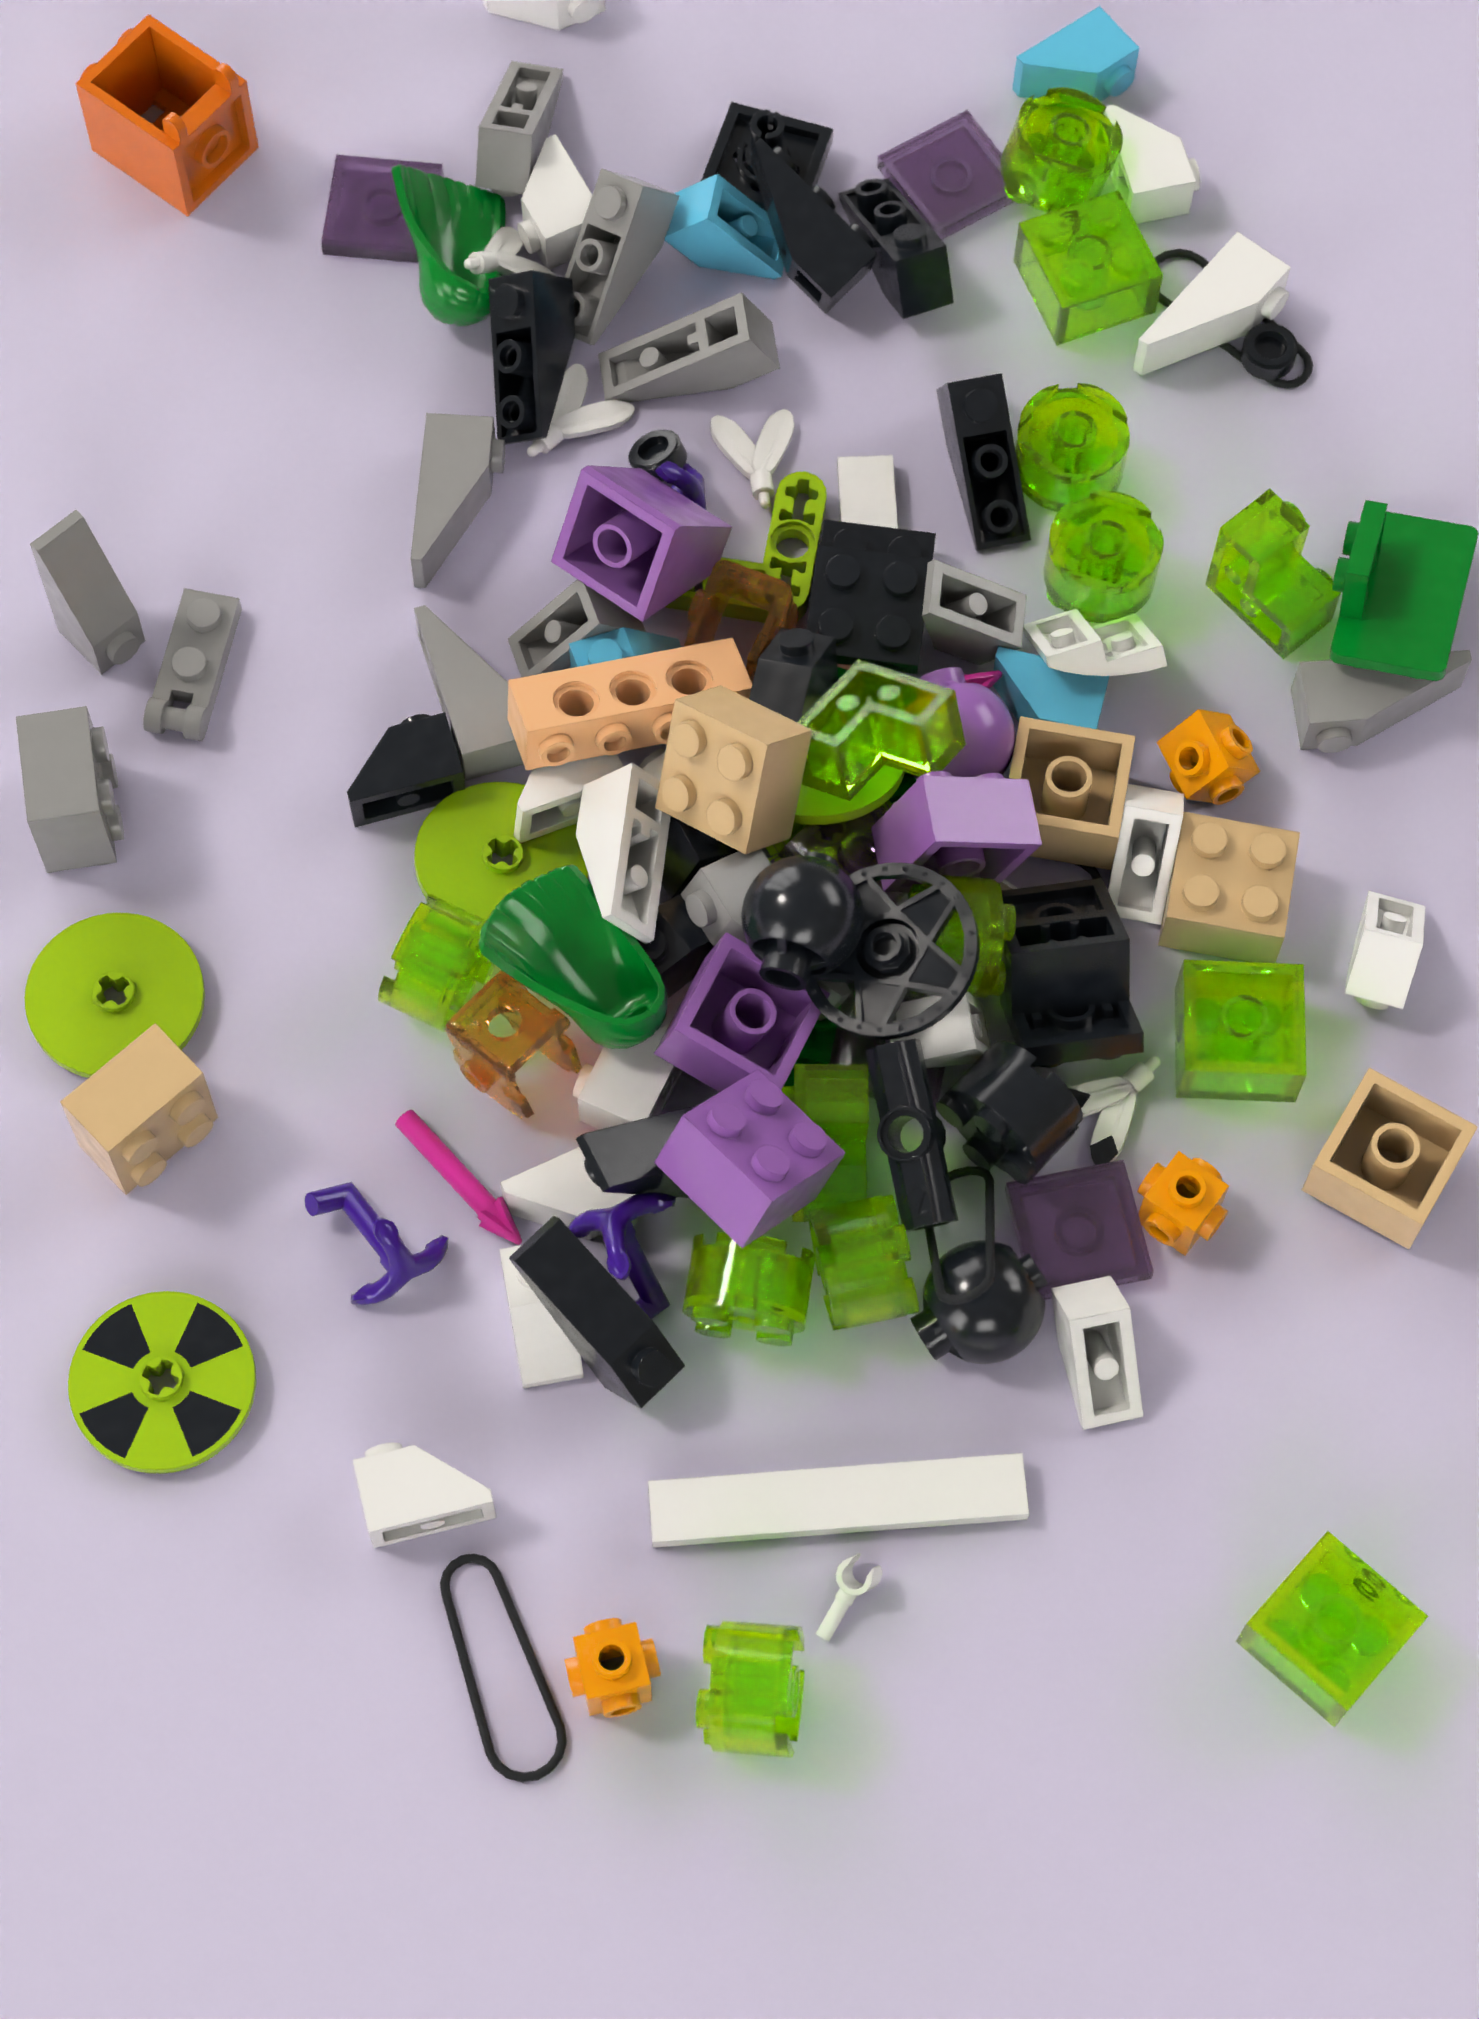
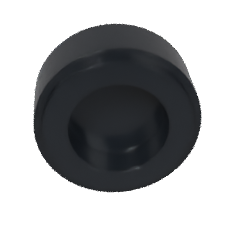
(1269, 351)
(656, 449)

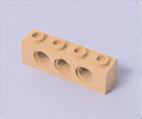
(614, 702)

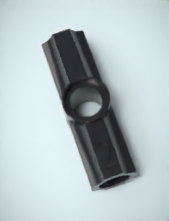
(901, 1095)

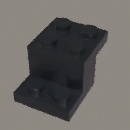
(871, 593)
(1069, 975)

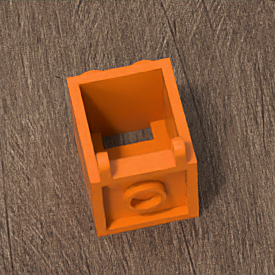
(204, 122)

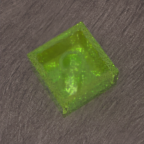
(1087, 267)
(1240, 1031)
(1331, 1628)

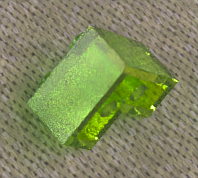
(1266, 579)
(877, 721)
(838, 1103)

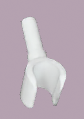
(846, 1594)

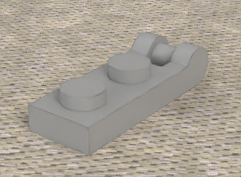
(193, 664)

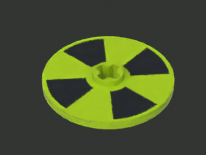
(181, 1424)

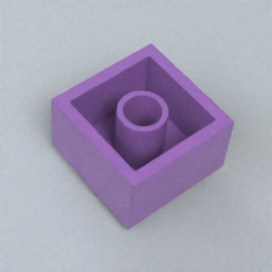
(959, 827)
(737, 1021)
(749, 1157)

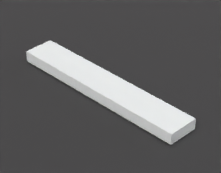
(837, 1500)

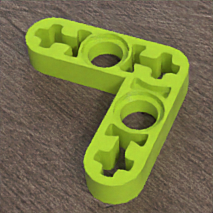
(774, 563)

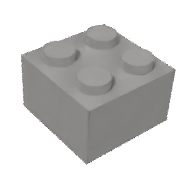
(69, 789)

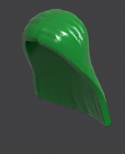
(446, 227)
(565, 951)

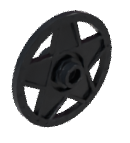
(901, 955)

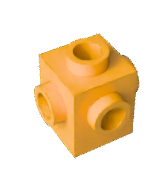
(1209, 757)
(1182, 1202)
(617, 1690)

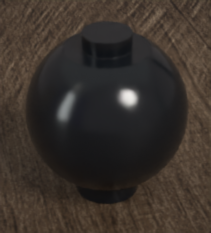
(801, 919)
(997, 1321)

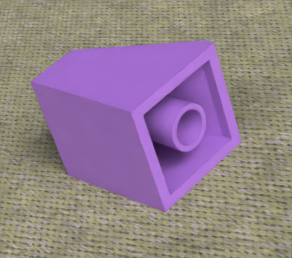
(637, 539)

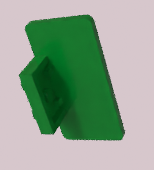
(1400, 592)

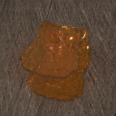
(748, 586)
(492, 1060)

